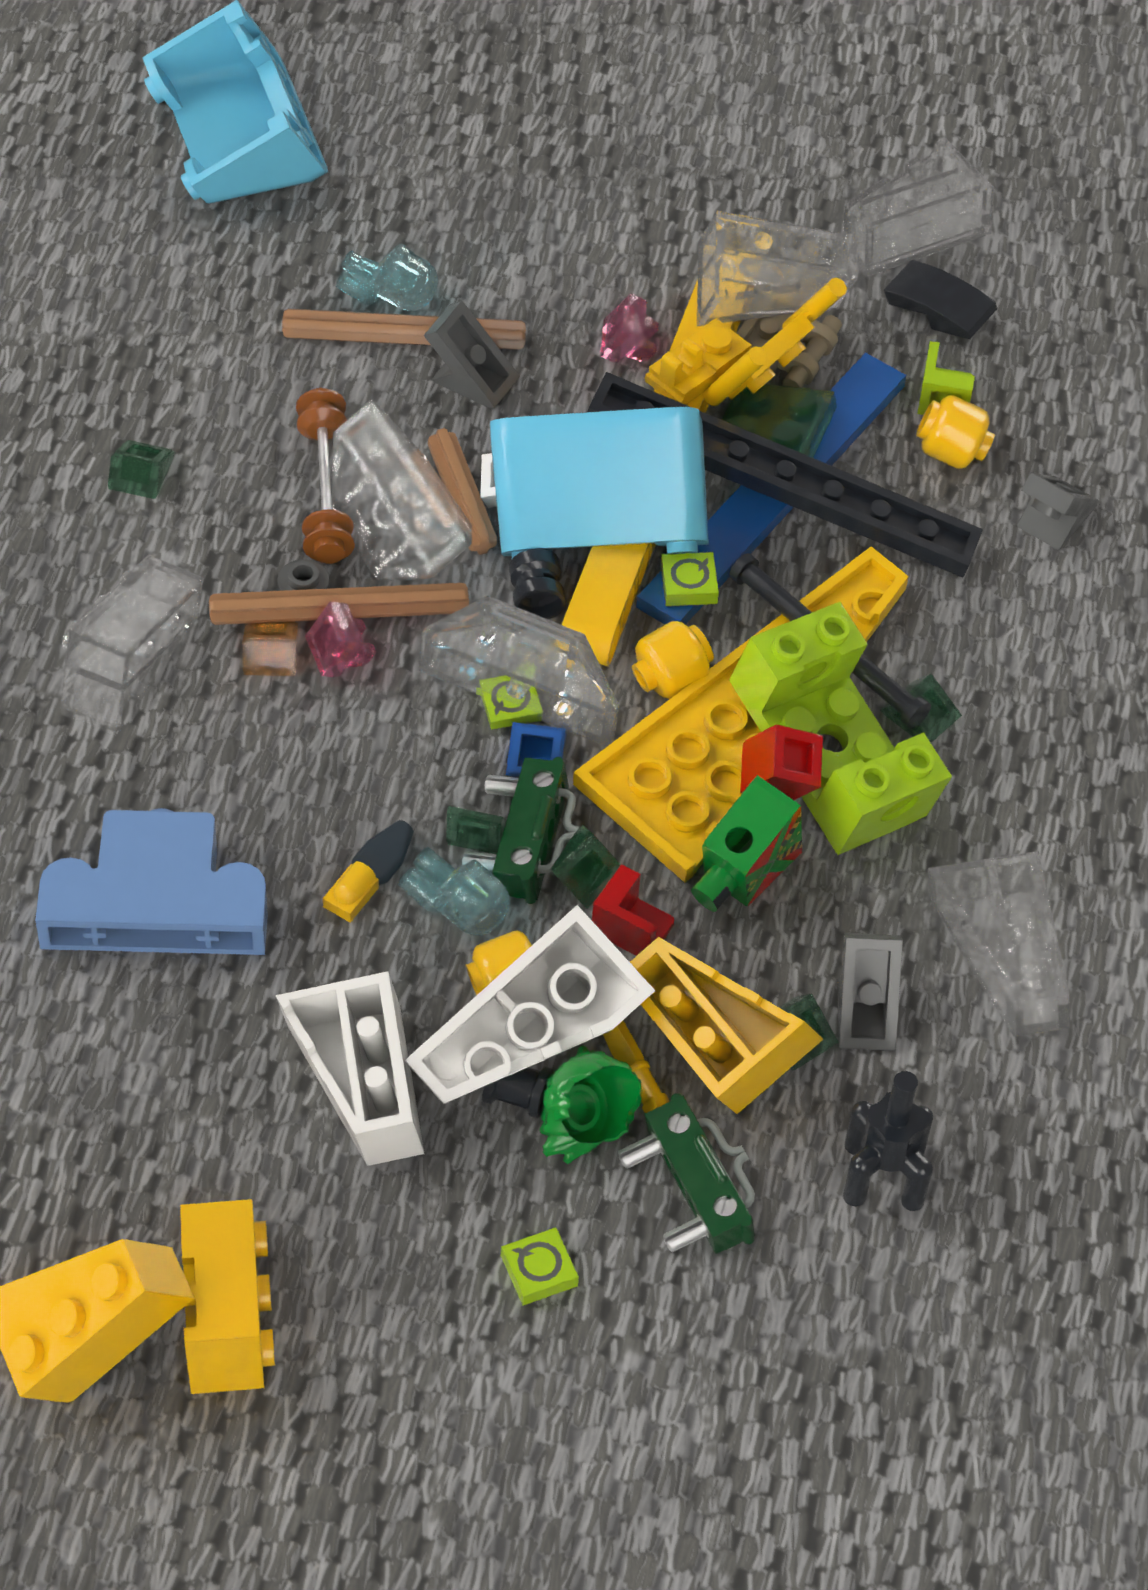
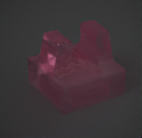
(627, 331)
(338, 641)

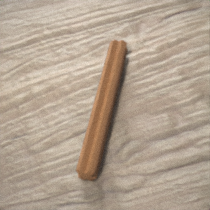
(387, 327)
(362, 602)

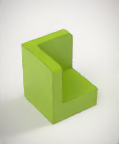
(942, 382)

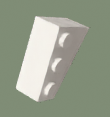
(359, 1055)

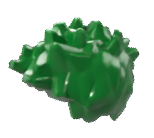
(588, 1103)

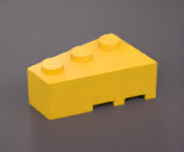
(720, 1027)
(86, 1315)
(223, 1319)

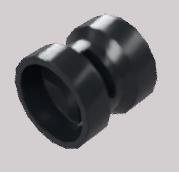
(537, 576)

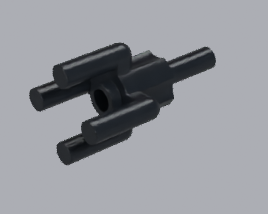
(891, 1139)

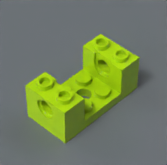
(803, 682)

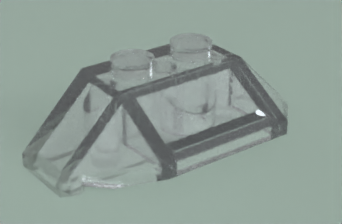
(397, 502)
(502, 640)

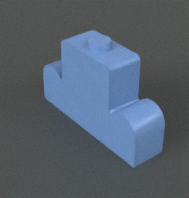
(154, 891)

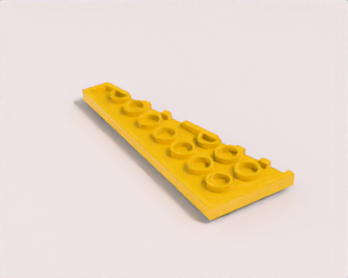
(683, 762)

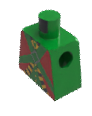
(749, 846)

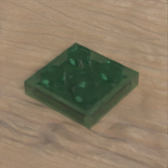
(784, 415)

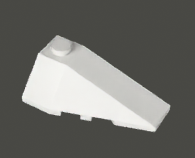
(544, 1003)

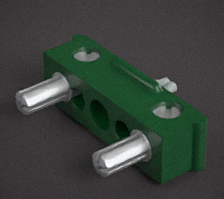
(529, 826)
(699, 1175)

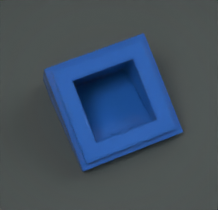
(535, 743)

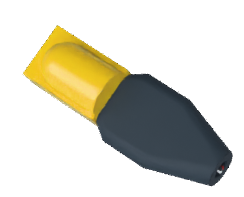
(369, 868)

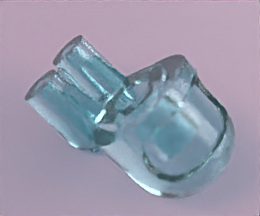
(398, 279)
(464, 895)

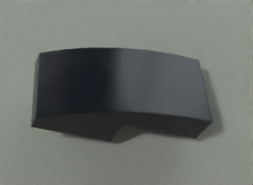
(946, 299)

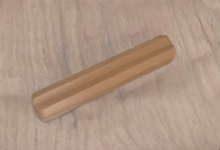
(460, 483)

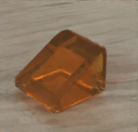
(270, 649)

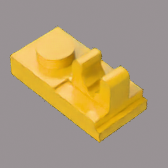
(697, 362)

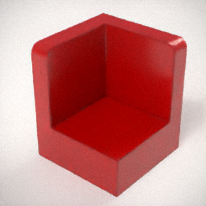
(785, 759)
(625, 917)

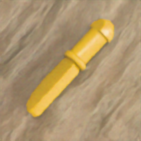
(625, 1049)

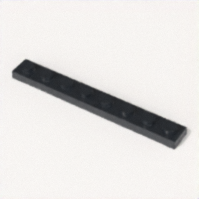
(813, 485)

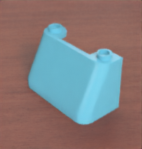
(234, 109)
(601, 480)

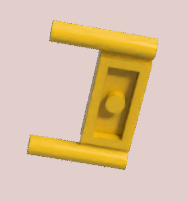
(754, 366)

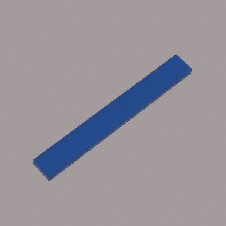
(751, 516)

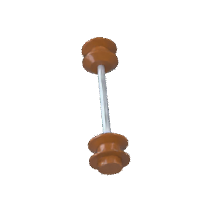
(326, 530)

